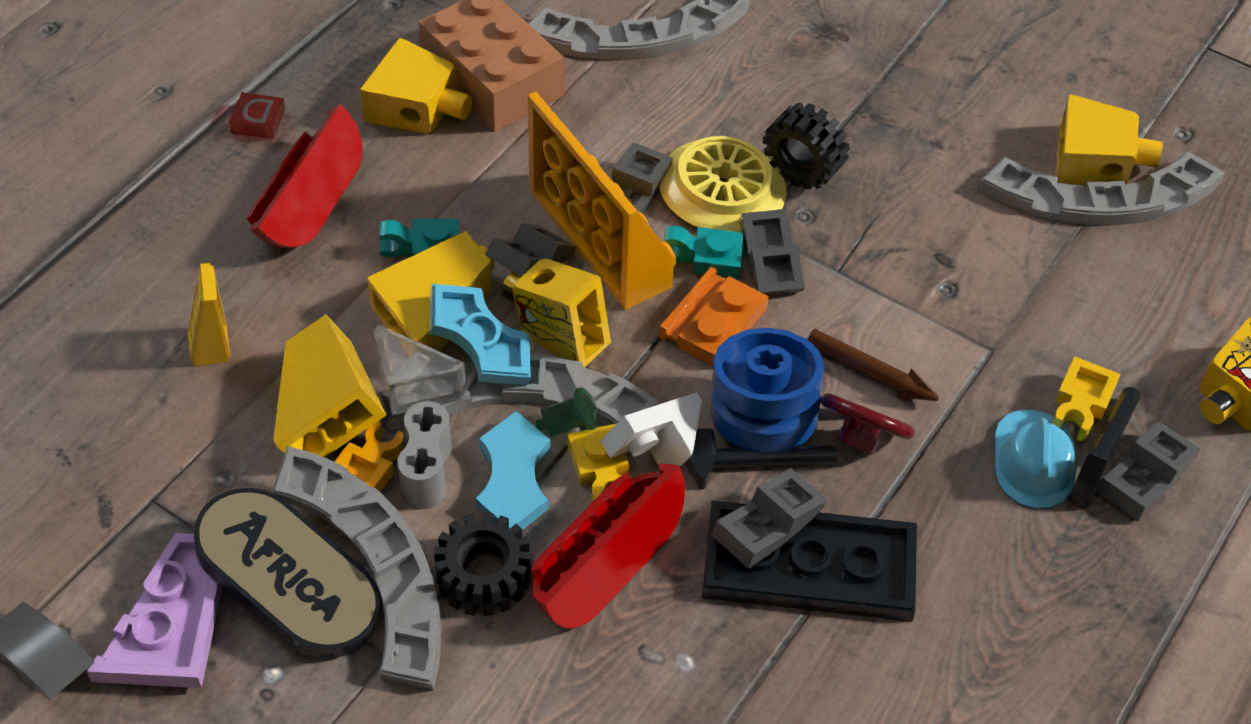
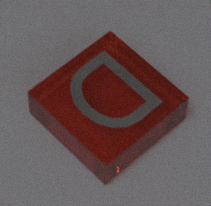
(257, 115)

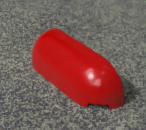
(308, 183)
(607, 545)

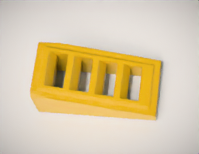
(207, 321)

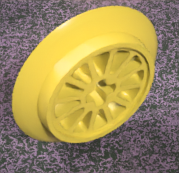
(694, 174)

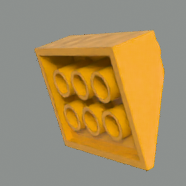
(594, 211)

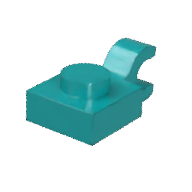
(425, 233)
(708, 249)

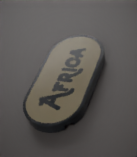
(286, 572)

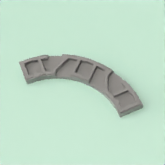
(638, 37)
(1102, 202)
(552, 382)
(391, 552)

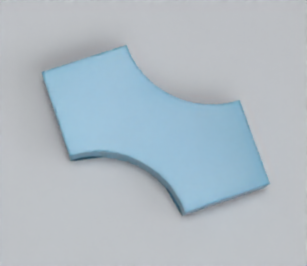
(495, 349)
(514, 454)

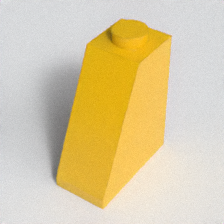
(403, 290)
(323, 392)

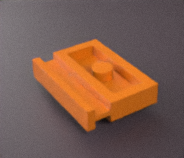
(713, 314)

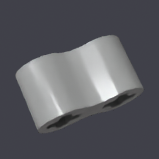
(423, 458)

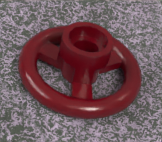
(863, 424)

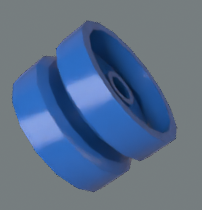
(766, 389)

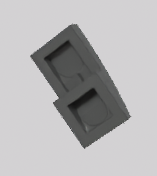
(640, 175)
(528, 247)
(771, 253)
(1148, 470)
(770, 519)
(40, 651)

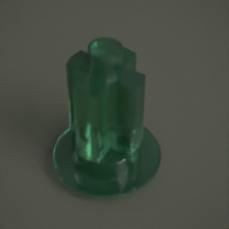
(570, 414)

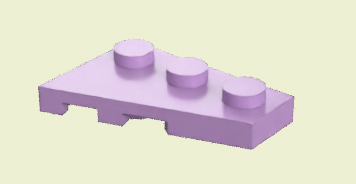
(169, 626)

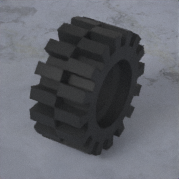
(803, 127)
(482, 538)

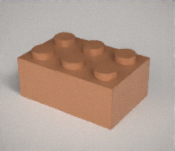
(495, 58)

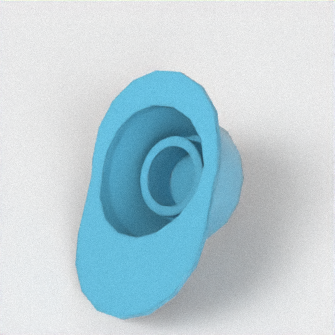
(1034, 459)

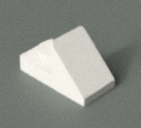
(663, 429)

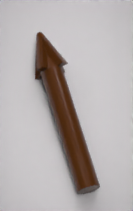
(910, 385)

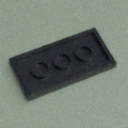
(826, 567)

